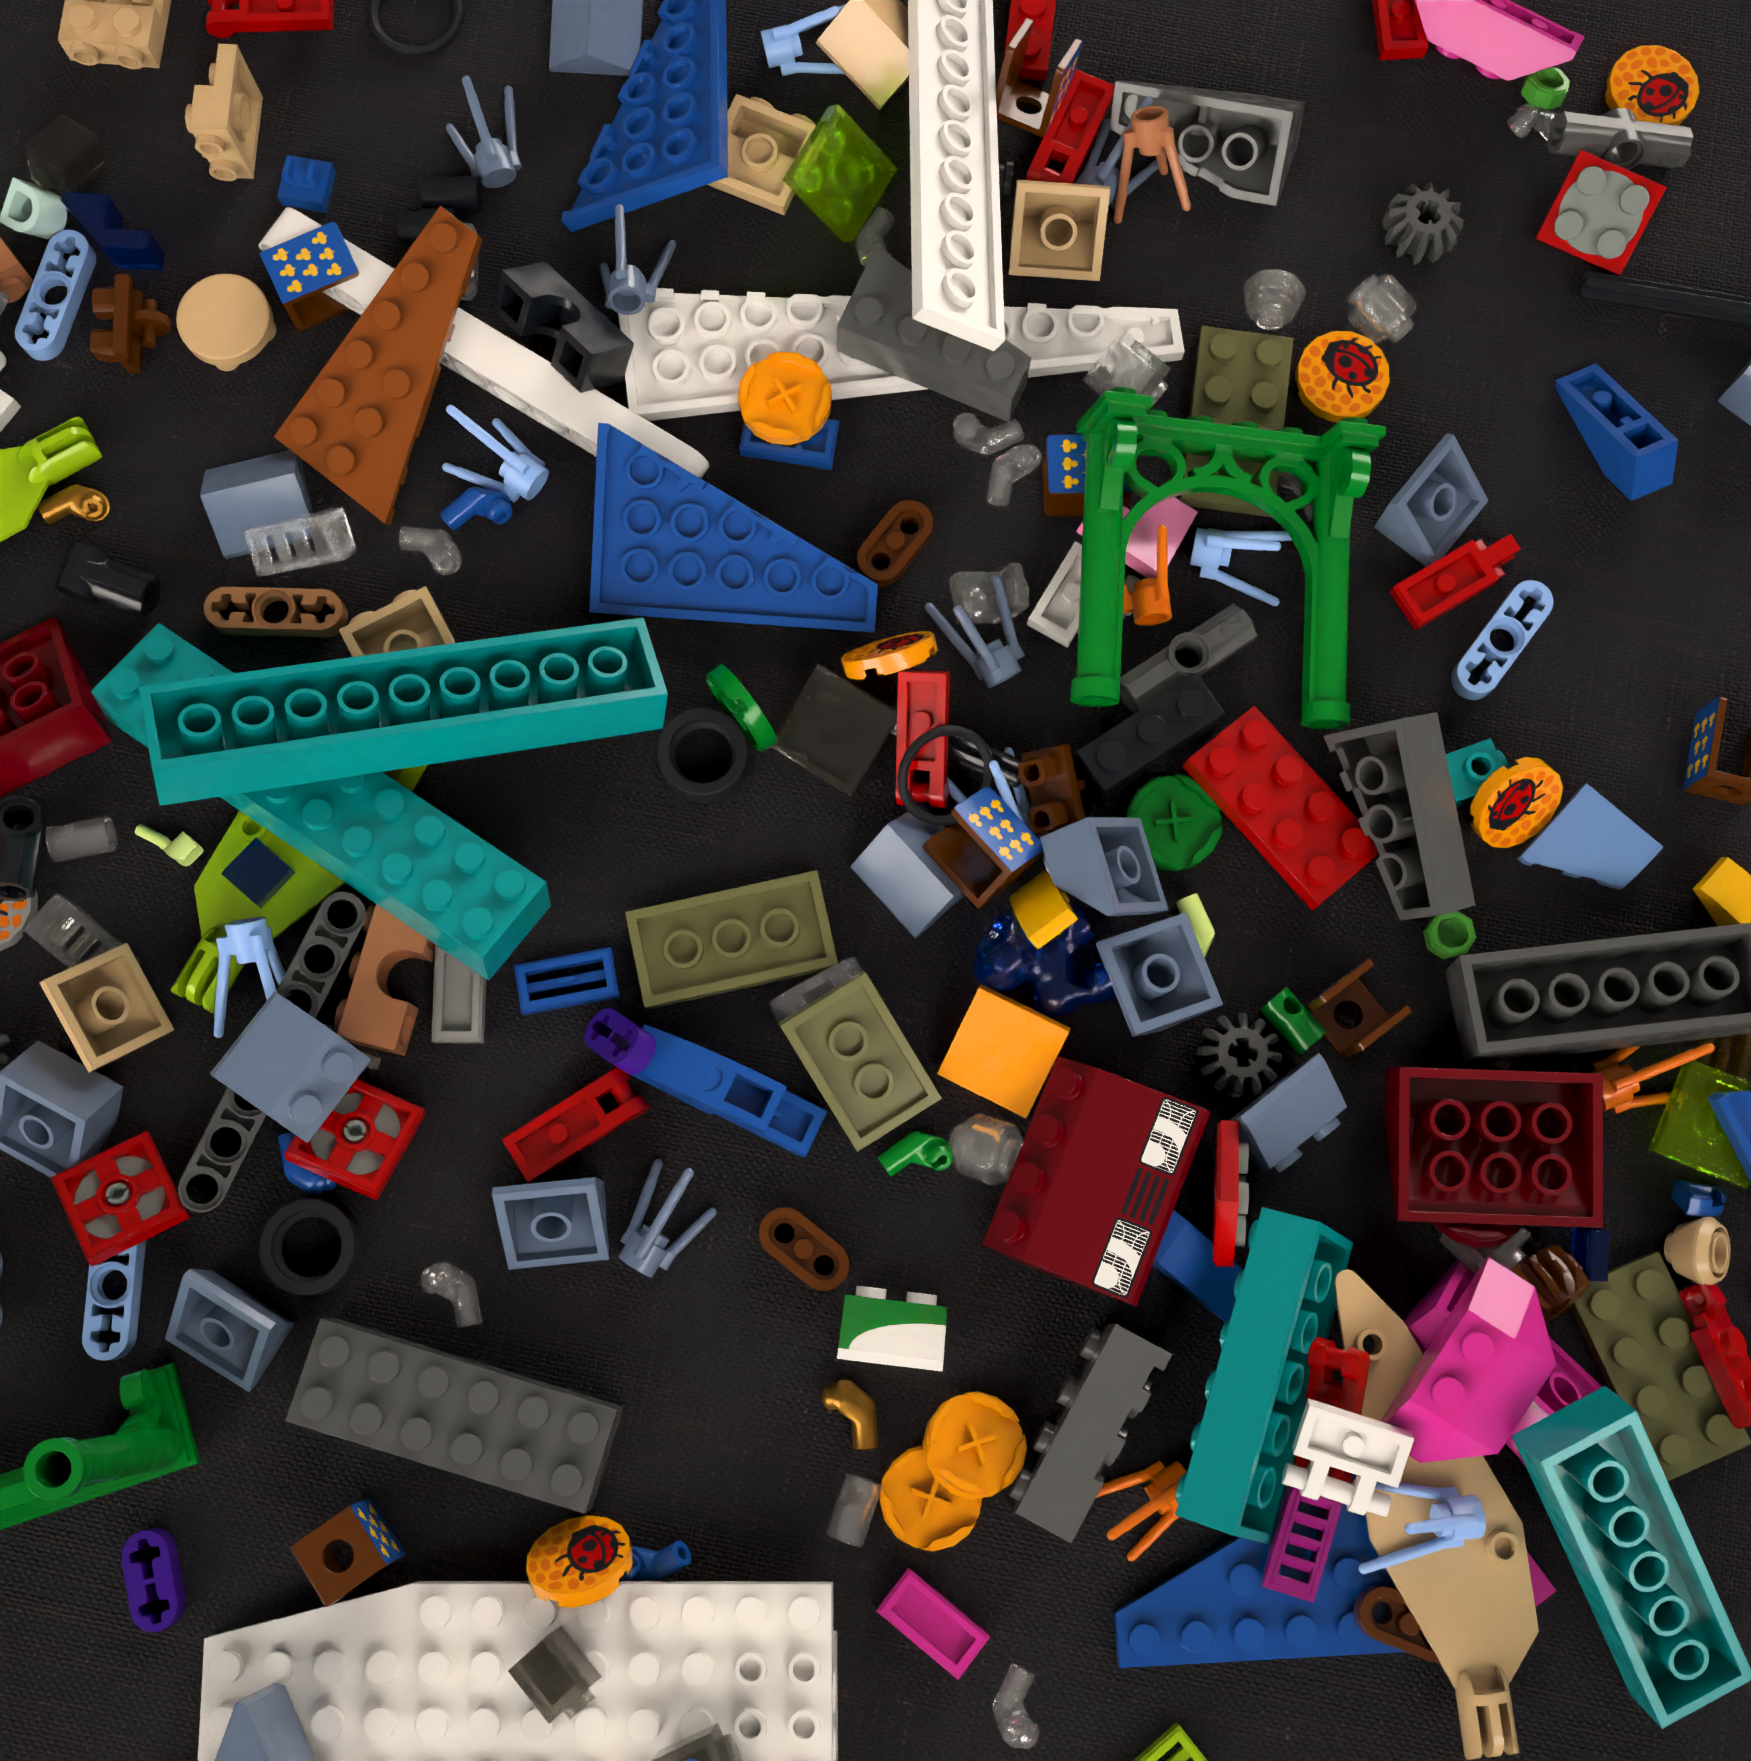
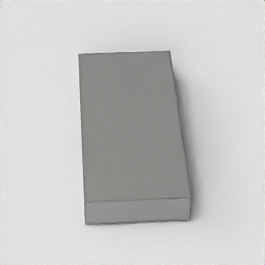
(457, 1001)

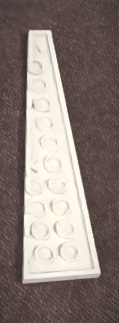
(700, 345)

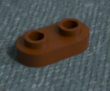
(892, 544)
(804, 1248)
(1397, 1627)

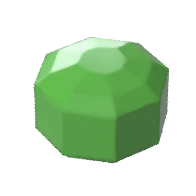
(1546, 88)
(1449, 935)

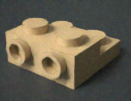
(114, 31)
(227, 116)
(761, 152)
(404, 624)

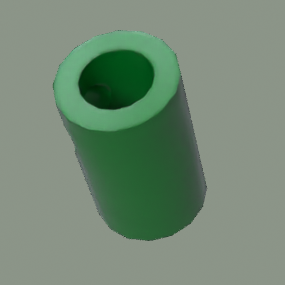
(1292, 1021)

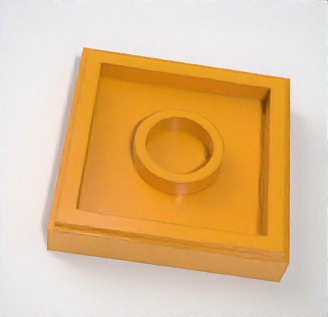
(1003, 1051)

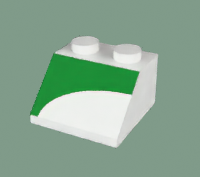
(892, 1330)

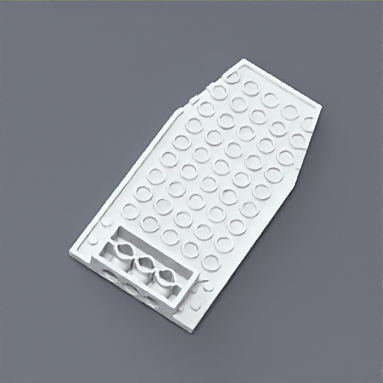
(430, 1681)

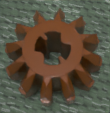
(1556, 1277)

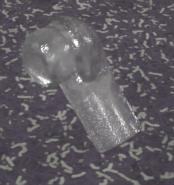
(1531, 117)
(873, 234)
(983, 439)
(1008, 469)
(437, 546)
(457, 1287)
(1010, 1712)

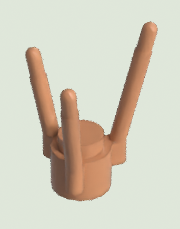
(1152, 137)

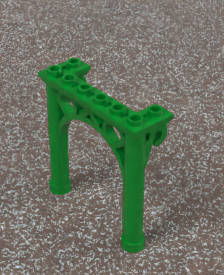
(1331, 475)
(73, 1471)

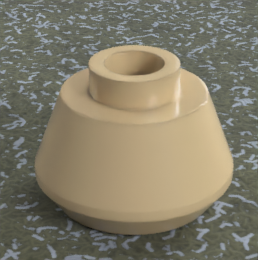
(1699, 1250)

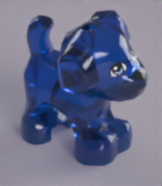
(1009, 958)

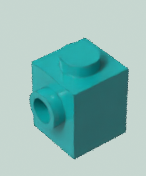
(1471, 767)

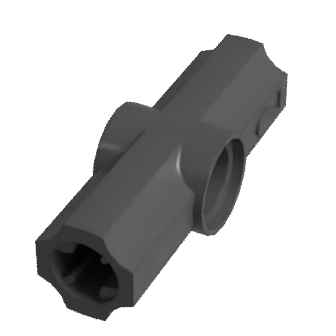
(1620, 139)
(1207, 643)

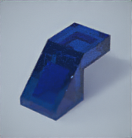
(104, 226)

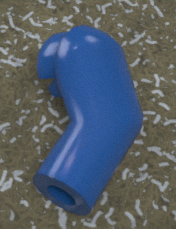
(478, 502)
(300, 1177)
(657, 1565)

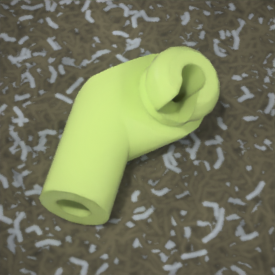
(1199, 920)

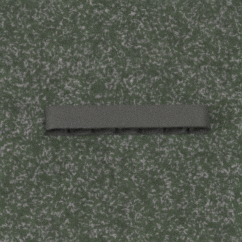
(248, 1121)

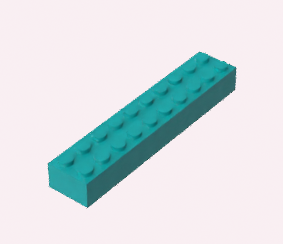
(400, 709)
(364, 831)

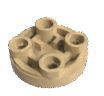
(225, 320)

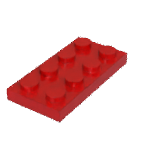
(1282, 807)

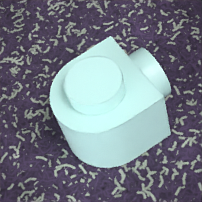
(33, 210)

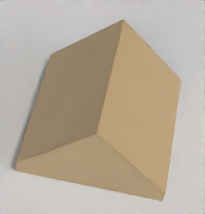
(870, 46)
(1058, 230)
(107, 1007)

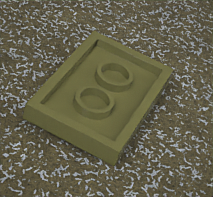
(860, 1060)

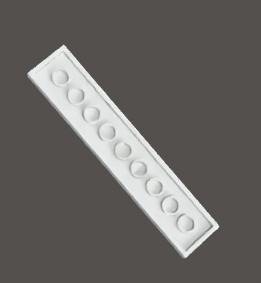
(955, 170)

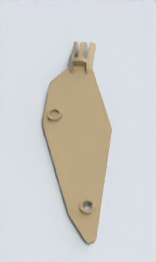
(1466, 1599)

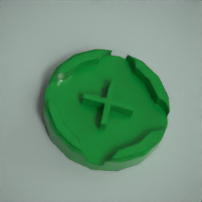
(736, 699)
(1177, 821)

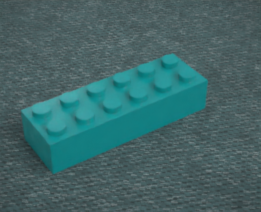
(1262, 1376)
(1633, 1555)

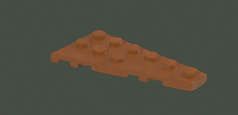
(379, 383)

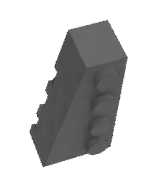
(881, 332)
(1408, 812)
(1087, 1429)

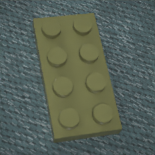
(1238, 380)
(731, 940)
(1650, 1362)

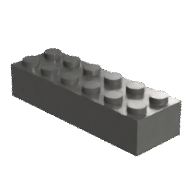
(1602, 994)
(455, 1414)

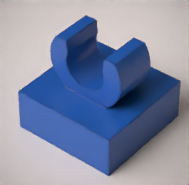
(306, 183)

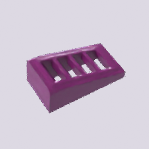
(1319, 1546)

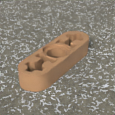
(241, 624)

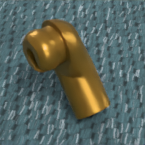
(76, 501)
(857, 1407)

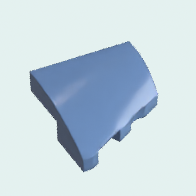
(1592, 842)

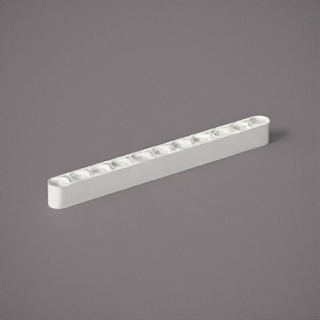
(504, 365)

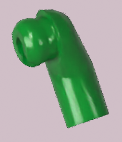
(917, 1149)

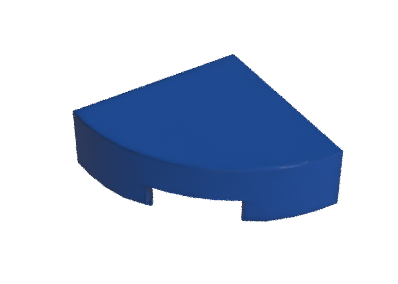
(1699, 1199)

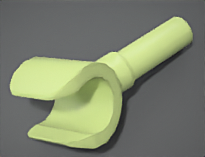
(182, 848)

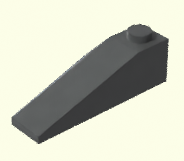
(1223, 136)

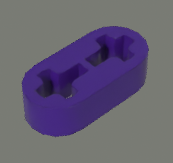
(620, 1041)
(140, 1580)

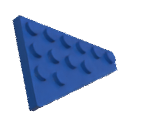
(669, 121)
(695, 553)
(1224, 1615)

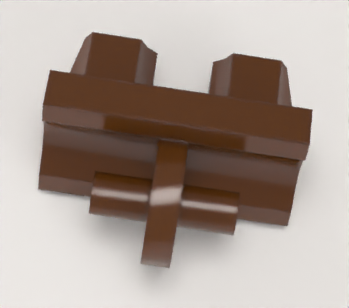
(134, 324)
(1052, 788)

